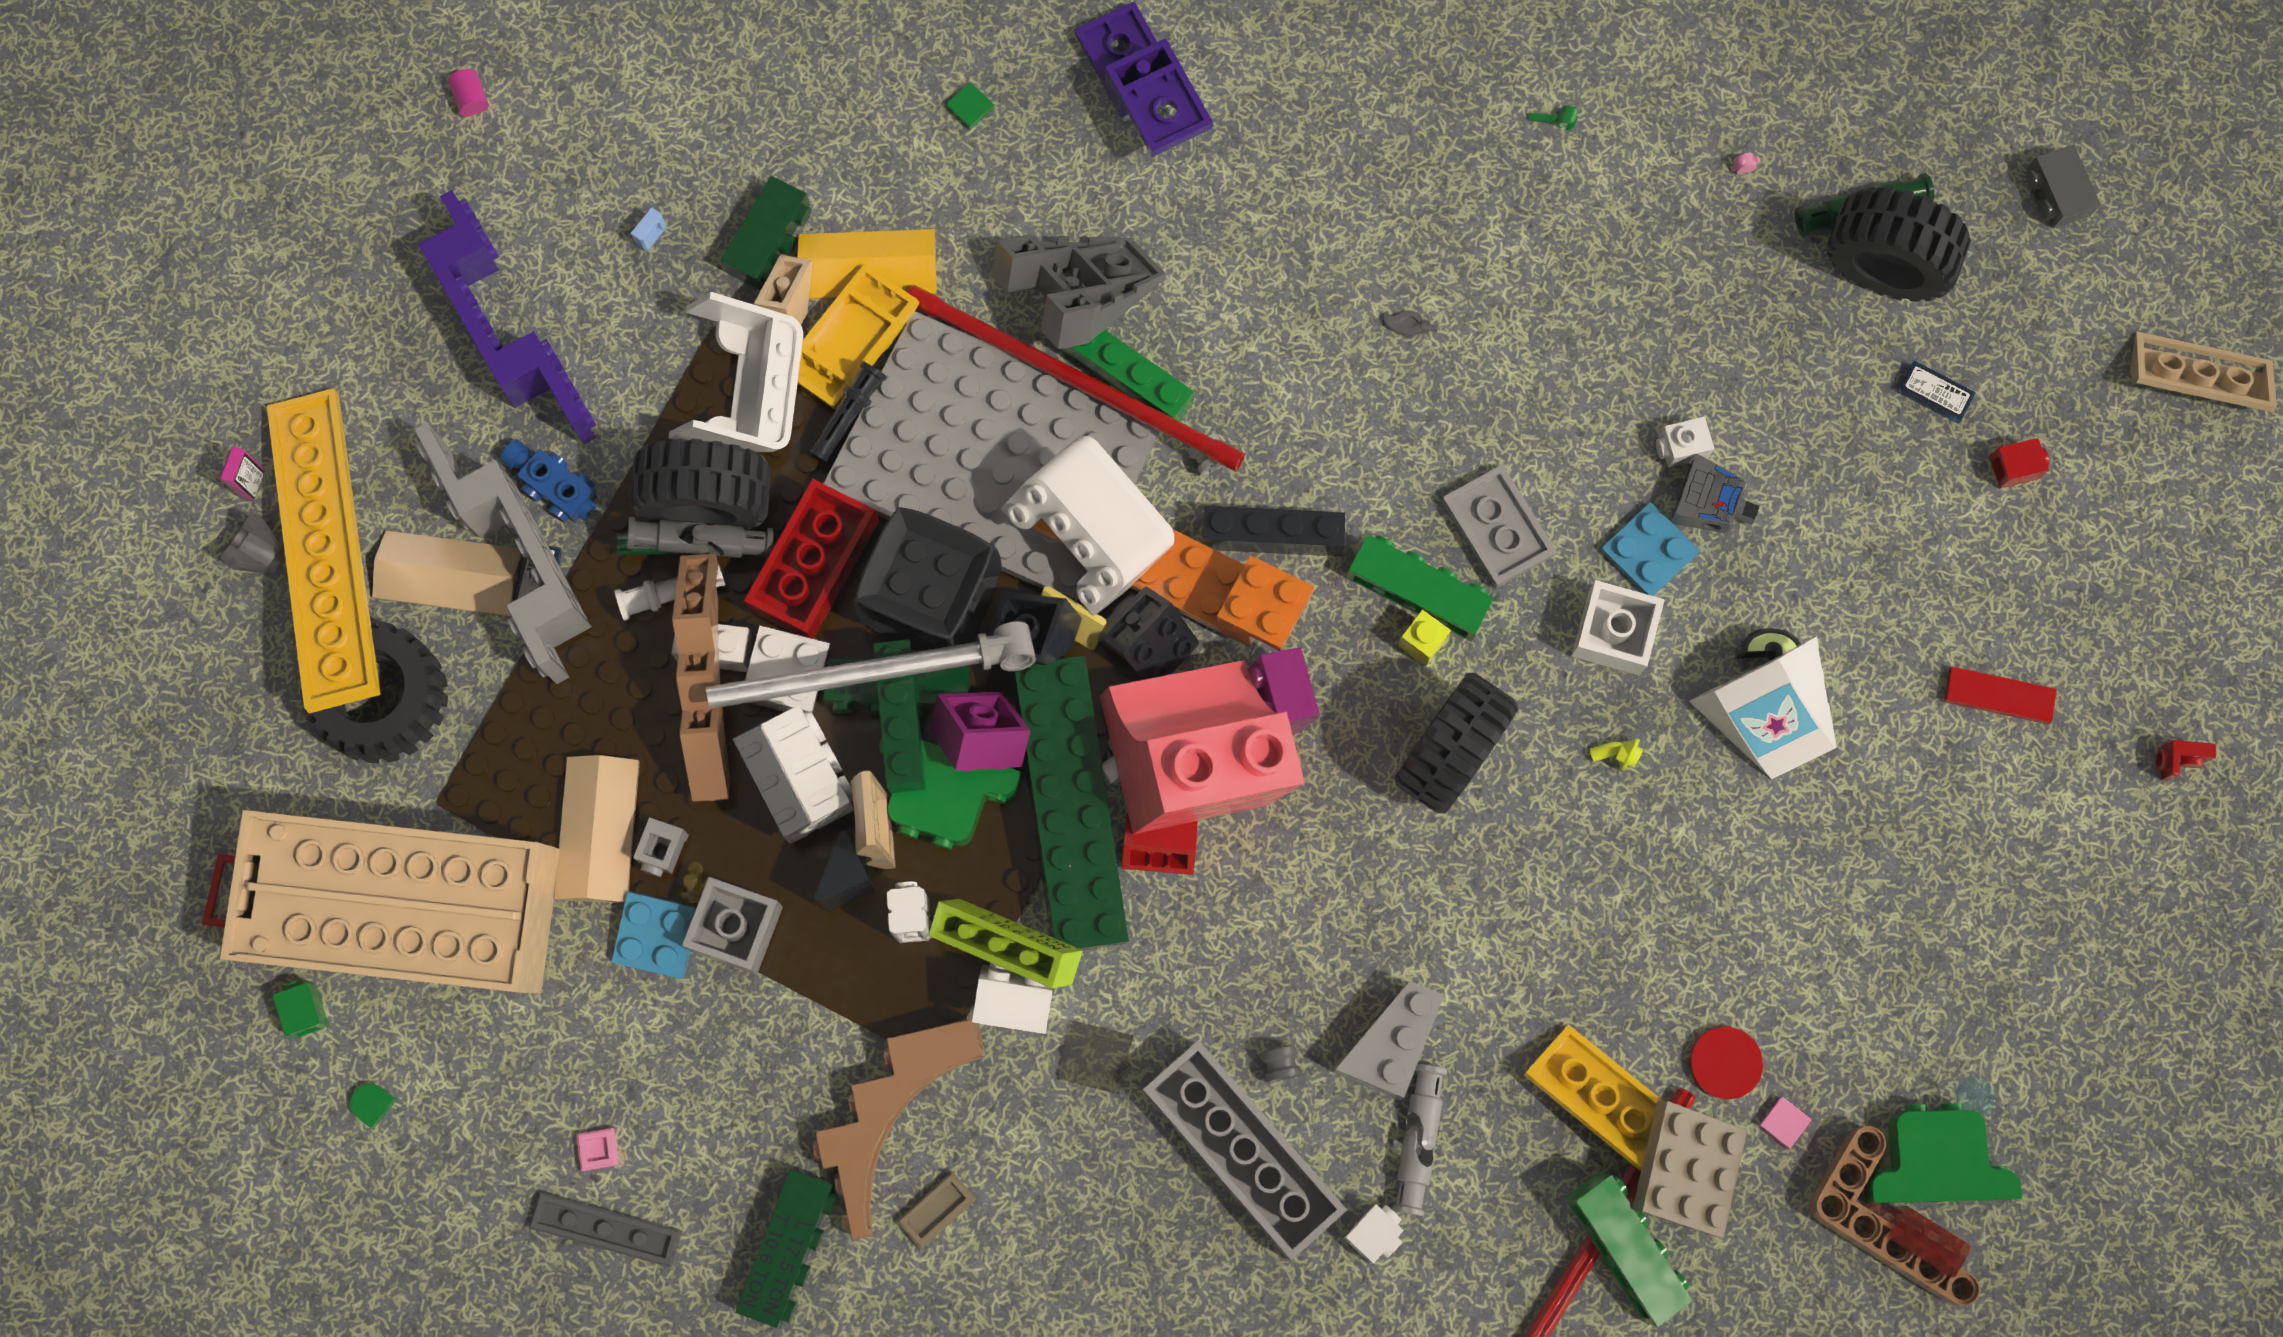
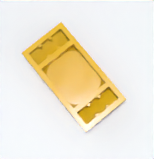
(854, 328)

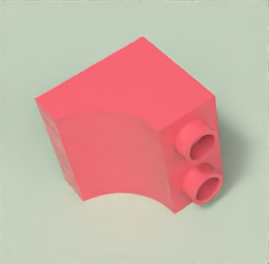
(1198, 746)

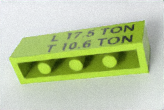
(1005, 943)

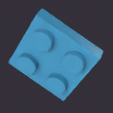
(1650, 550)
(653, 935)

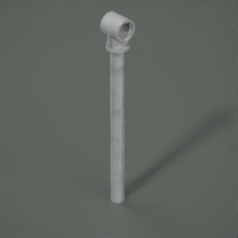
(1008, 646)

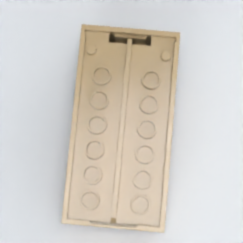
(391, 902)

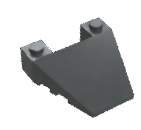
(1082, 282)

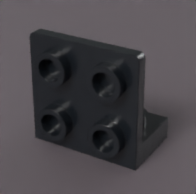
(1150, 635)

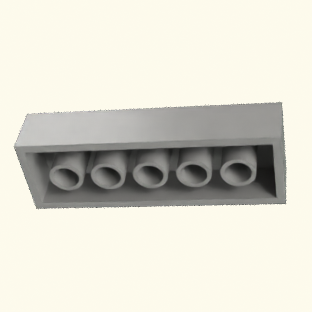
(1244, 1150)

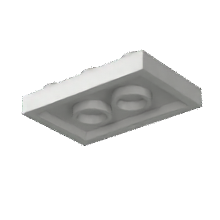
(1499, 526)

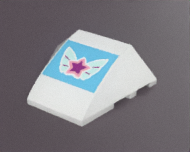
(1775, 711)

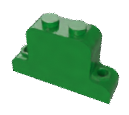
(952, 799)
(1940, 1160)

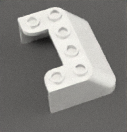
(1096, 517)

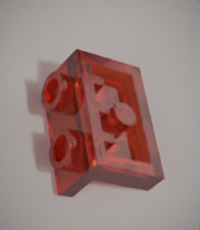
(1928, 1241)

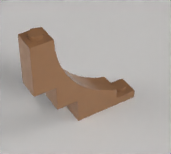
(697, 668)

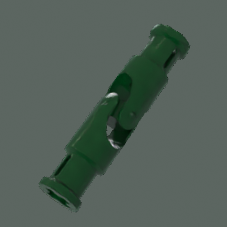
(1827, 212)

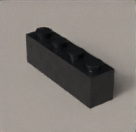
(1274, 531)

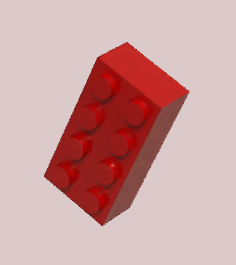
(812, 560)

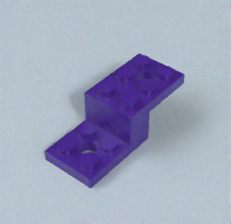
(1143, 79)

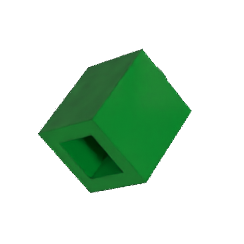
(300, 1009)

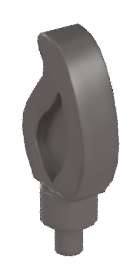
(1408, 324)

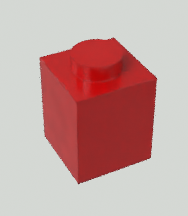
(2019, 463)

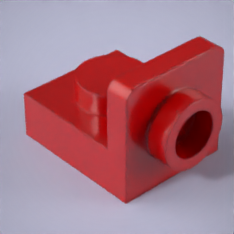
(2182, 754)

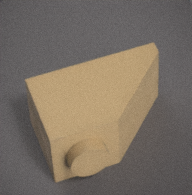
(788, 287)

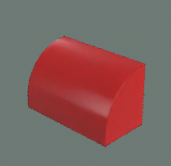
(1162, 849)

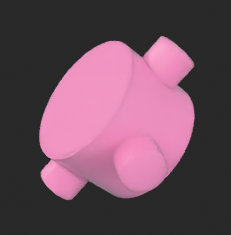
(1745, 163)

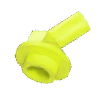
(1626, 752)

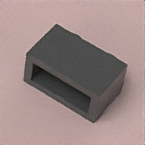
(2062, 186)

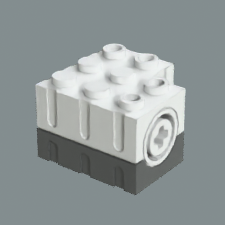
(796, 773)

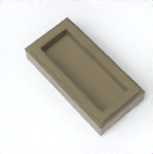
(936, 1210)

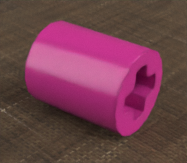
(468, 92)

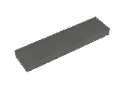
(605, 1229)

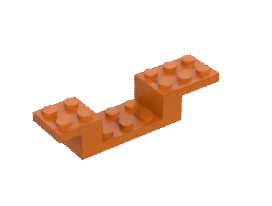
(1223, 593)

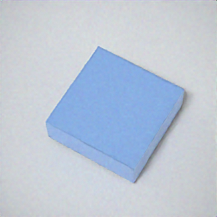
(648, 229)

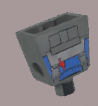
(1712, 498)

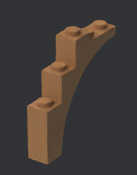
(855, 1147)

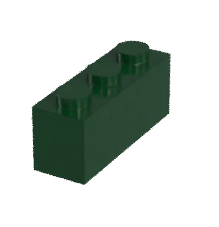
(766, 232)

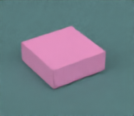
(1785, 1122)
(597, 1149)

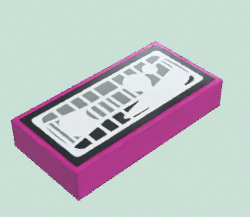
(242, 474)

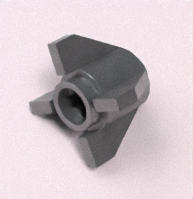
(254, 548)

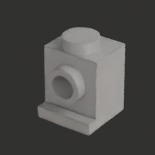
(656, 835)

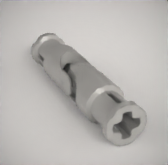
(1423, 1109)

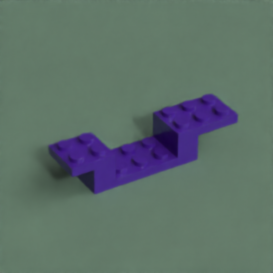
(523, 367)

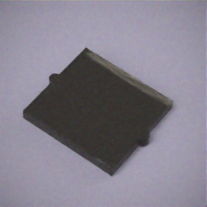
(1095, 1057)

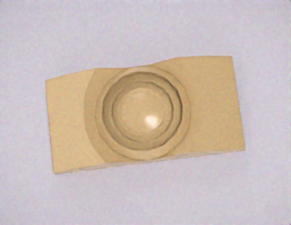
(872, 821)

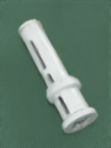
(651, 595)

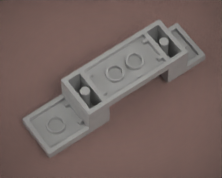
(484, 504)

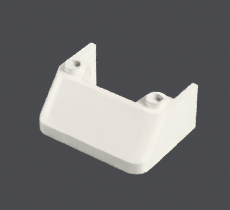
(765, 374)

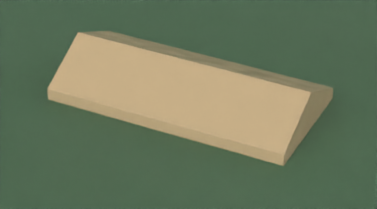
(2201, 376)
(446, 573)
(597, 829)

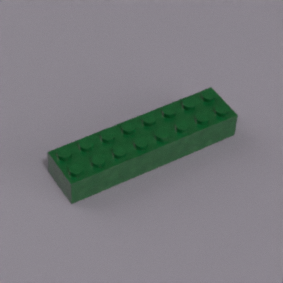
(1070, 805)

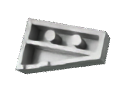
(1394, 1043)

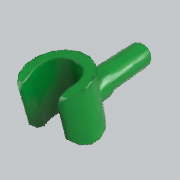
(1567, 115)

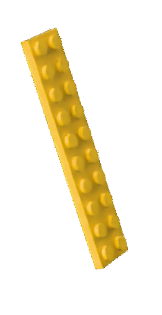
(322, 552)

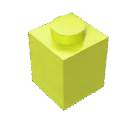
(1424, 638)

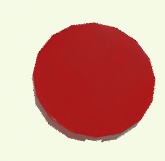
(1726, 1063)

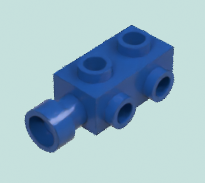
(553, 484)

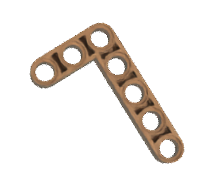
(1878, 1228)

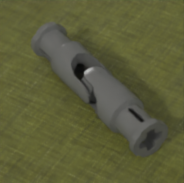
(718, 539)

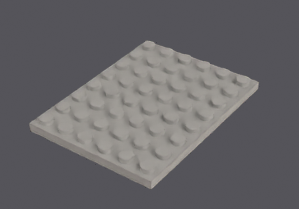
(965, 431)

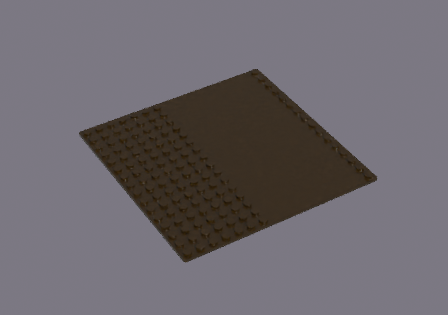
(628, 706)

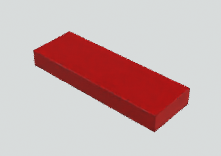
(2000, 695)

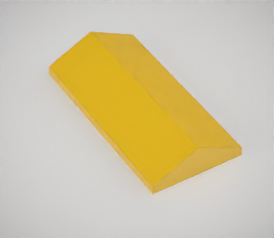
(898, 255)
(1597, 1093)

